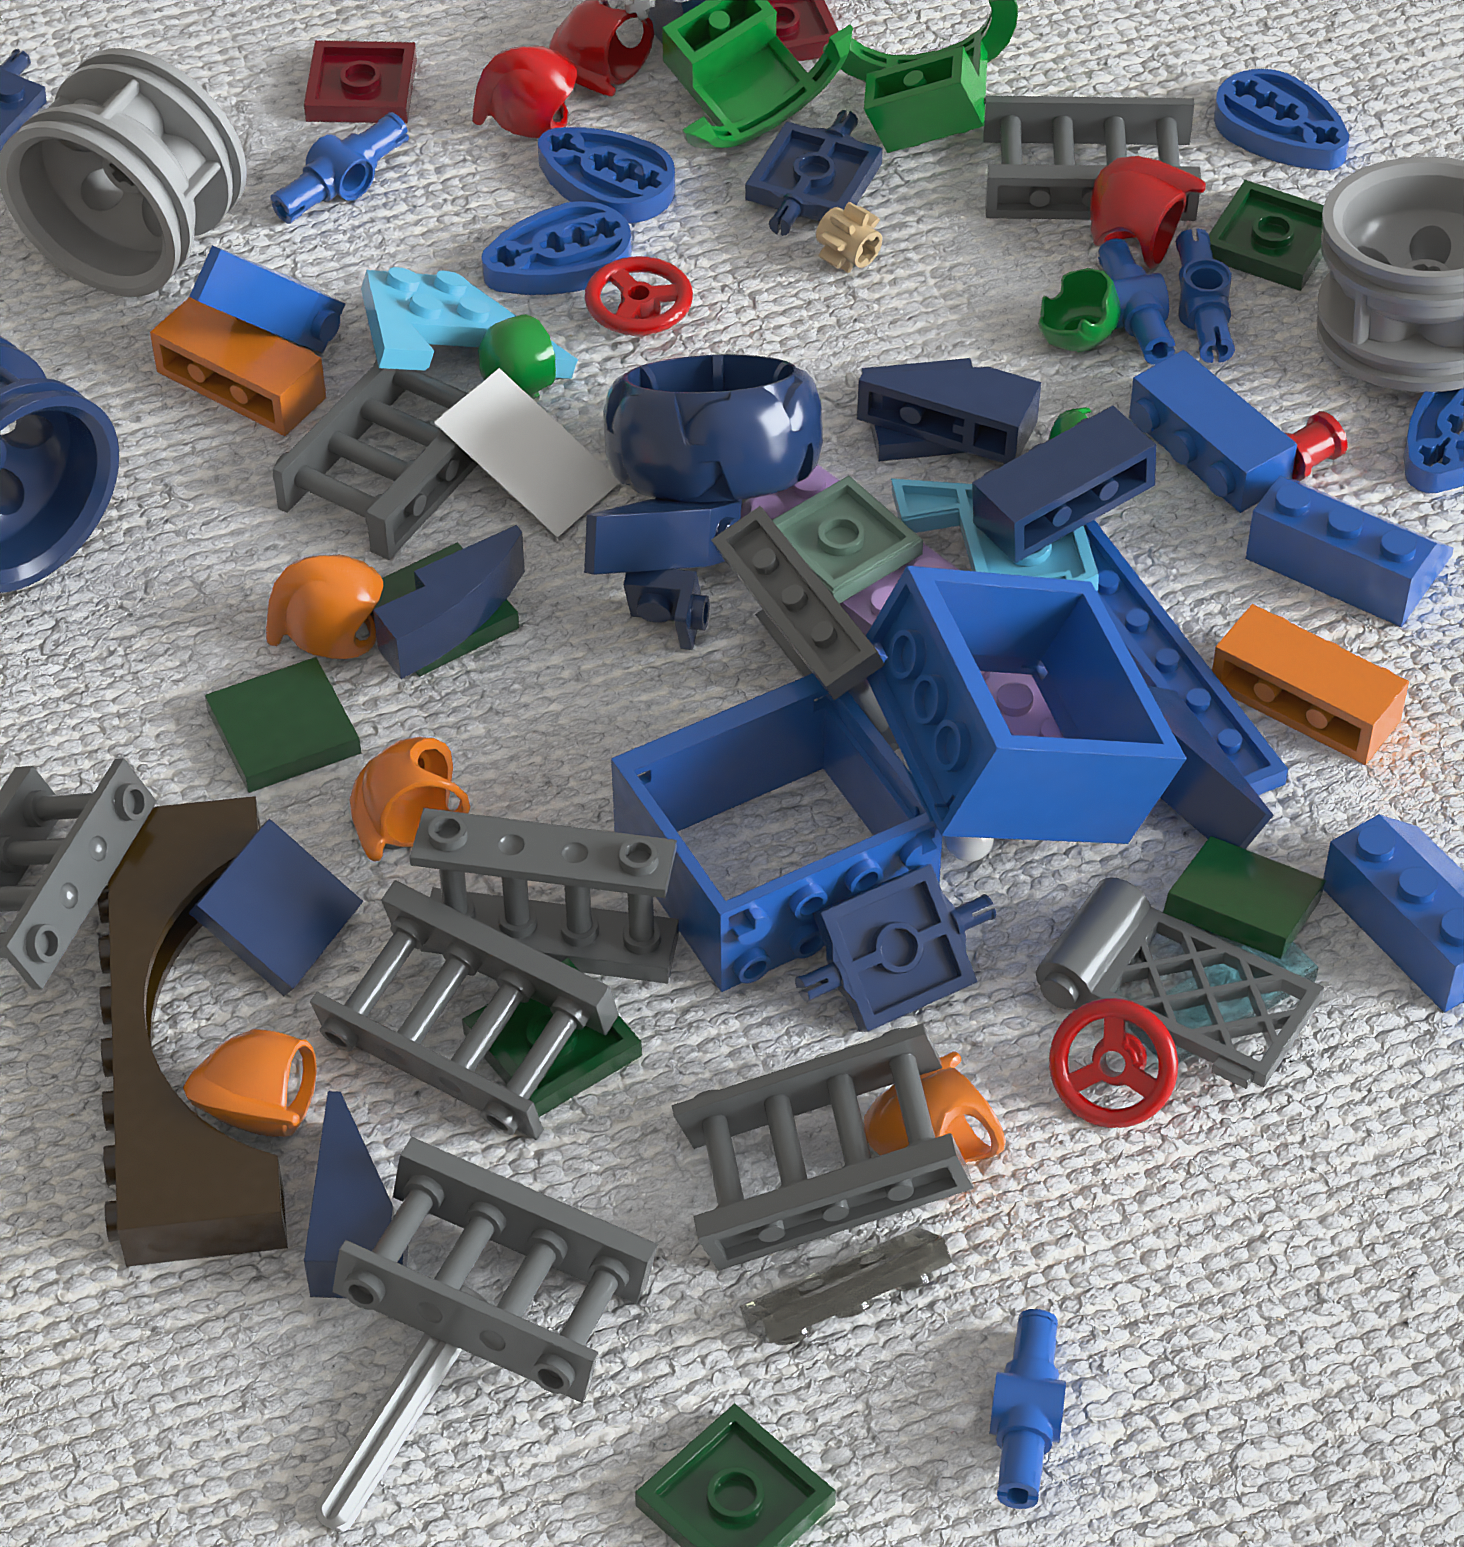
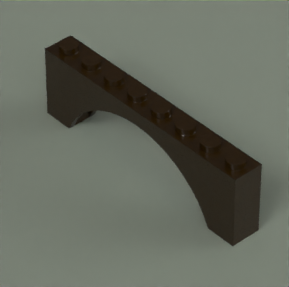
(176, 1177)

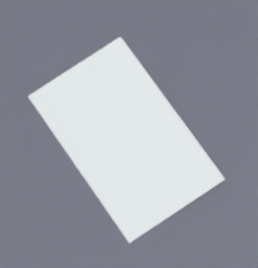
(527, 452)

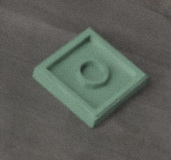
(848, 538)

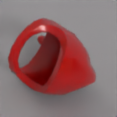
(594, 48)
(525, 90)
(1140, 201)

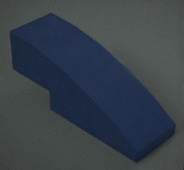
(449, 601)

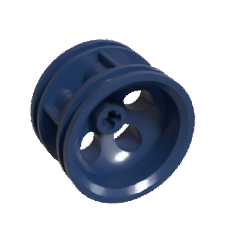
(53, 470)

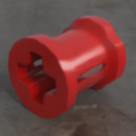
(1317, 441)

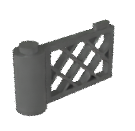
(1114, 931)

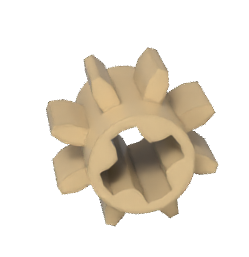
(849, 237)

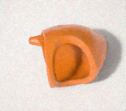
(324, 604)
(397, 787)
(248, 1080)
(948, 1100)

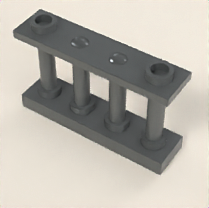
(1065, 188)
(418, 484)
(802, 613)
(581, 859)
(77, 864)
(467, 948)
(838, 1199)
(518, 1219)

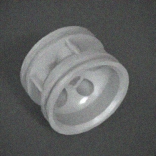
(123, 172)
(1396, 274)

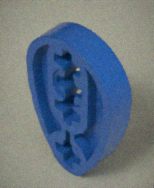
(1280, 120)
(608, 170)
(531, 246)
(1432, 437)

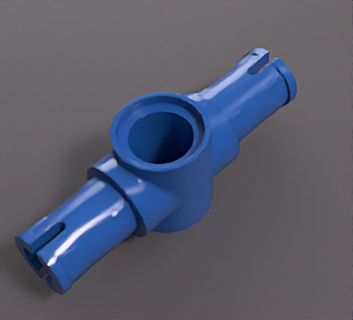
(339, 167)
(1205, 295)
(1142, 301)
(1027, 1409)

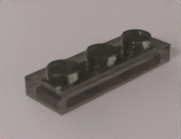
(846, 1286)

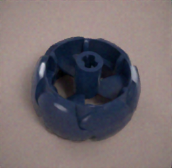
(713, 427)

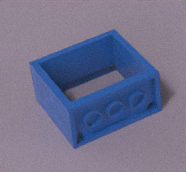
(744, 757)
(965, 761)

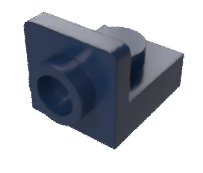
(669, 596)

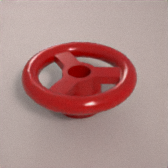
(640, 302)
(1115, 1013)

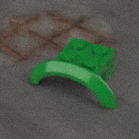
(742, 70)
(933, 91)

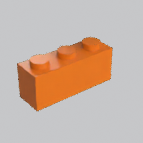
(239, 365)
(1309, 683)

